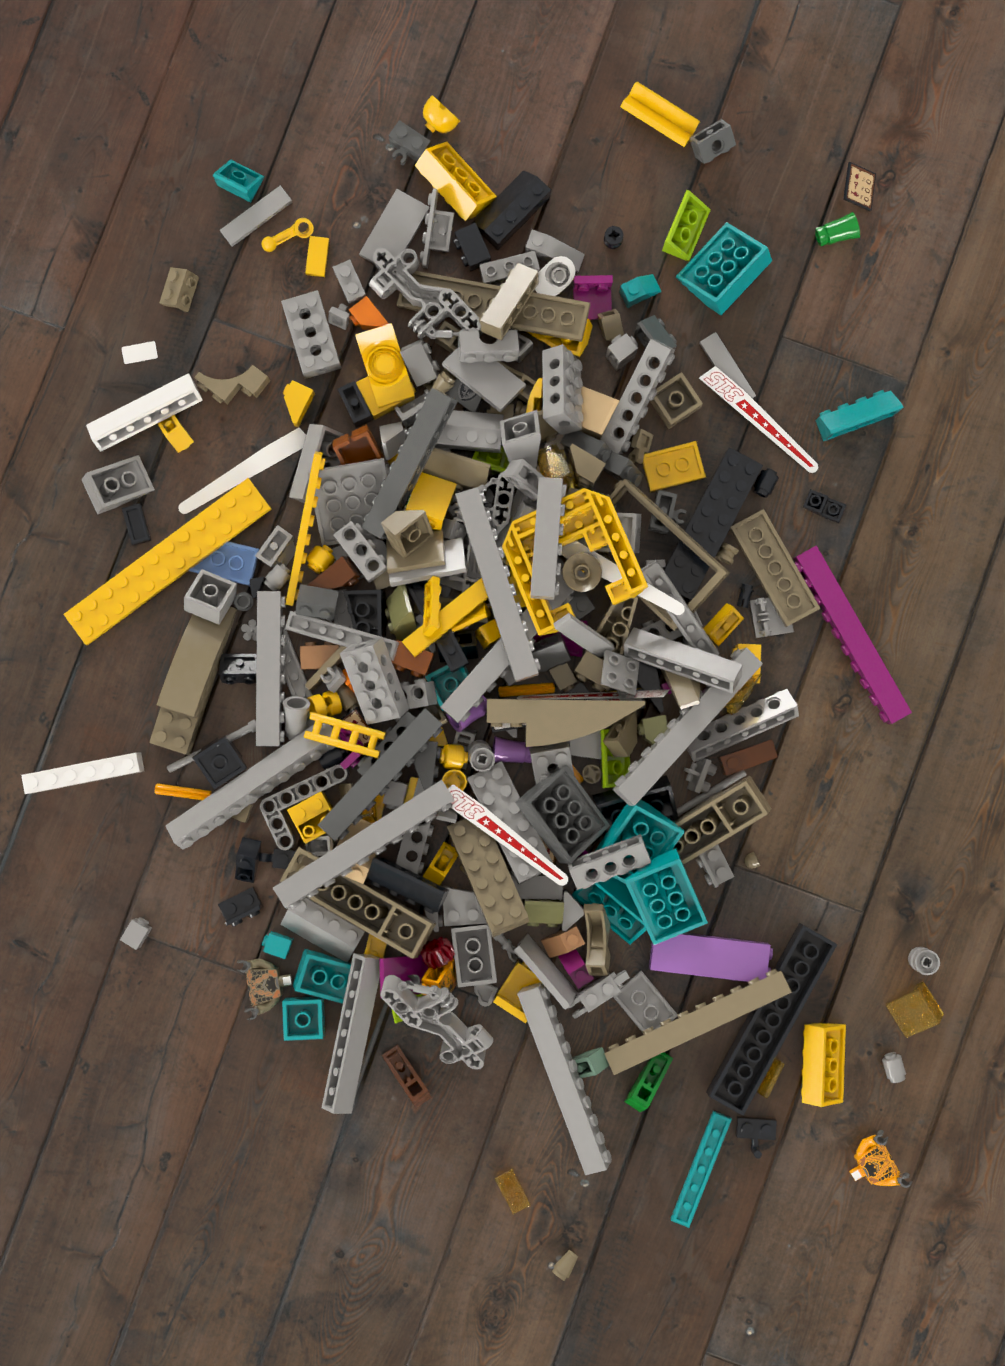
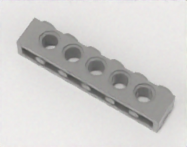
(636, 385)
(749, 724)
(419, 847)

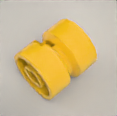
(326, 704)
(455, 777)

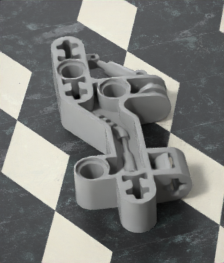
(399, 277)
(473, 573)
(434, 1015)

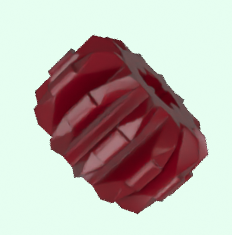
(437, 953)

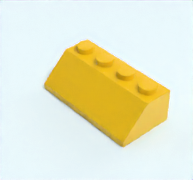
(455, 180)
(823, 1064)

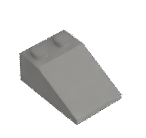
(117, 484)

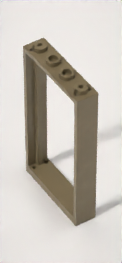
(721, 573)

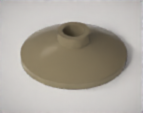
(583, 562)

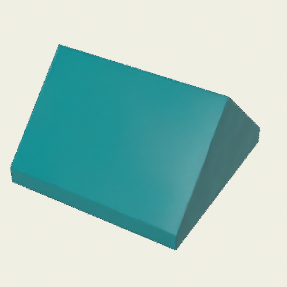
(238, 180)

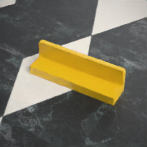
(660, 114)

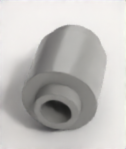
(277, 577)
(894, 1067)

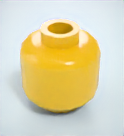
(320, 558)
(453, 756)

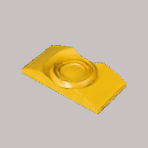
(384, 365)

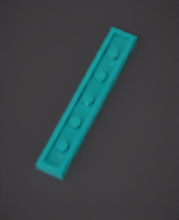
(701, 1169)

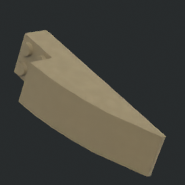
(190, 682)
(557, 720)
(720, 818)
(369, 909)

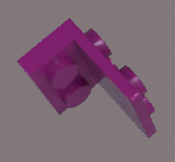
(595, 291)

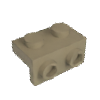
(179, 289)

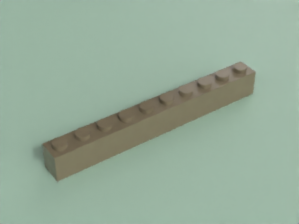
(698, 1022)

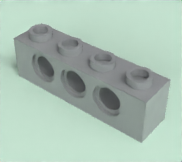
(614, 853)

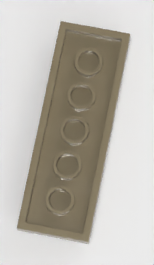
(774, 568)

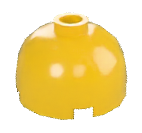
(438, 116)

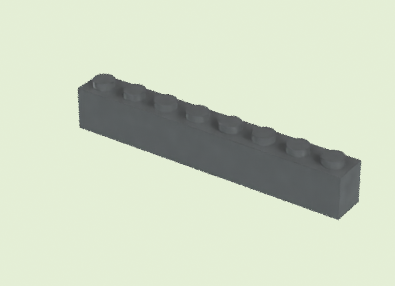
(410, 460)
(380, 774)

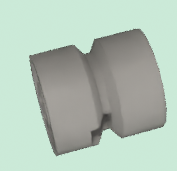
(481, 755)
(924, 960)

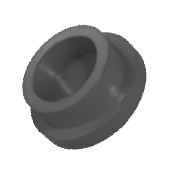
(243, 601)

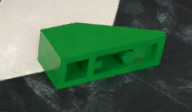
(648, 1082)

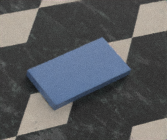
(231, 562)

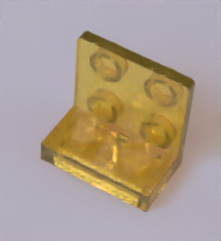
(916, 1011)

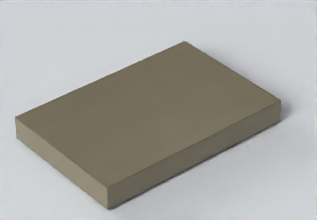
(428, 555)

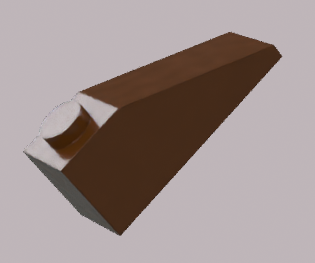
(338, 575)
(747, 757)
(406, 1076)

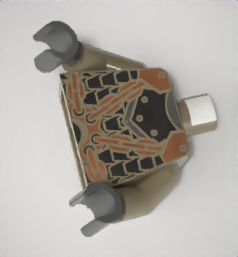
(264, 985)

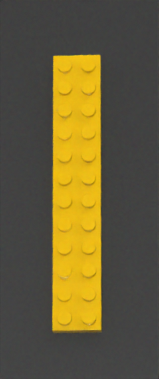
(167, 561)

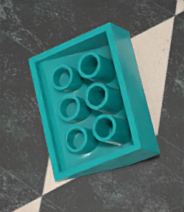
(724, 268)
(656, 830)
(665, 898)

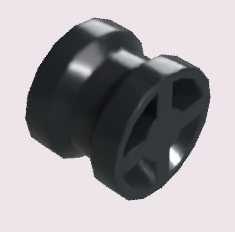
(613, 242)

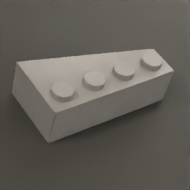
(461, 908)

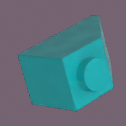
(639, 289)

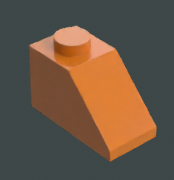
(366, 315)

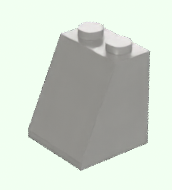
(522, 437)

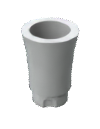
(296, 714)

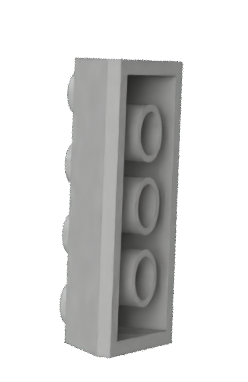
(472, 432)
(318, 439)
(323, 928)

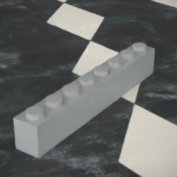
(269, 668)
(352, 1034)

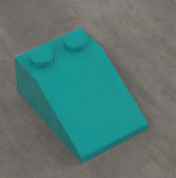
(322, 976)

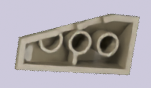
(684, 690)

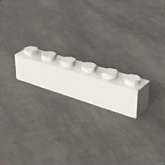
(144, 412)
(82, 773)

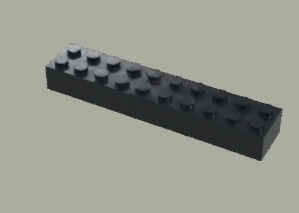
(770, 1024)

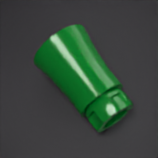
(838, 230)

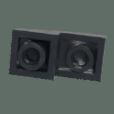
(824, 506)

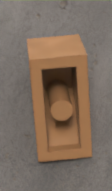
(563, 941)

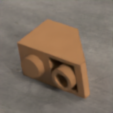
(315, 655)

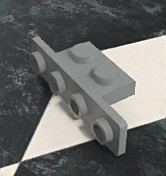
(438, 230)

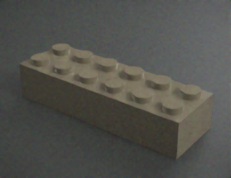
(488, 877)

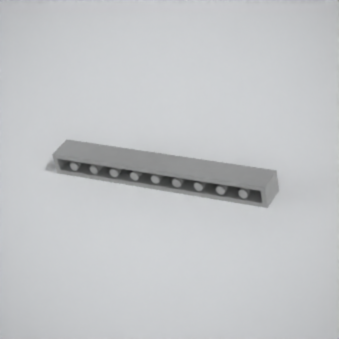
(496, 584)
(495, 664)
(680, 734)
(247, 788)
(363, 844)
(564, 1078)

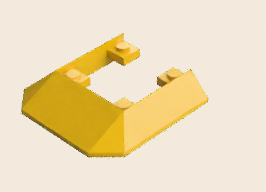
(585, 516)

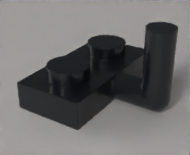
(756, 1129)

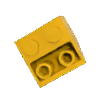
(309, 814)

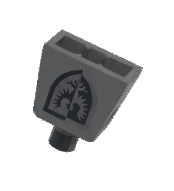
(465, 396)

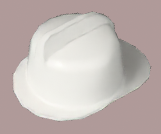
(555, 276)

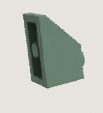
(591, 1062)

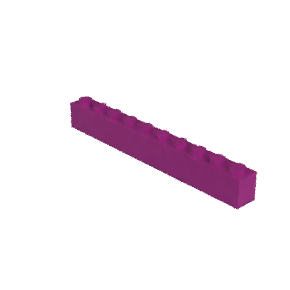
(852, 636)

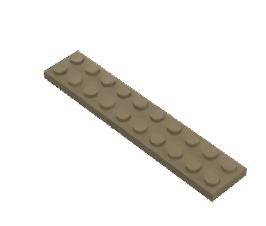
(540, 314)

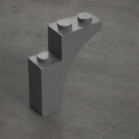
(616, 464)

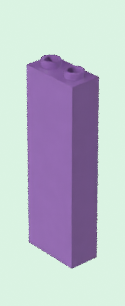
(712, 957)

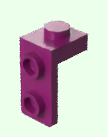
(354, 758)

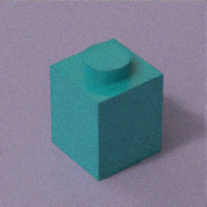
(277, 944)

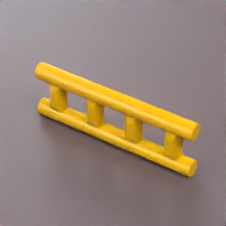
(351, 745)

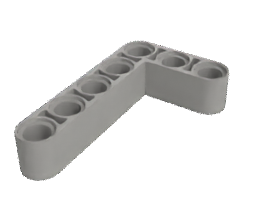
(297, 797)

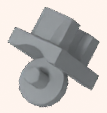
(697, 775)

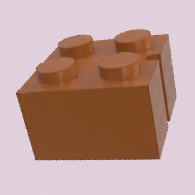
(358, 447)
(417, 665)

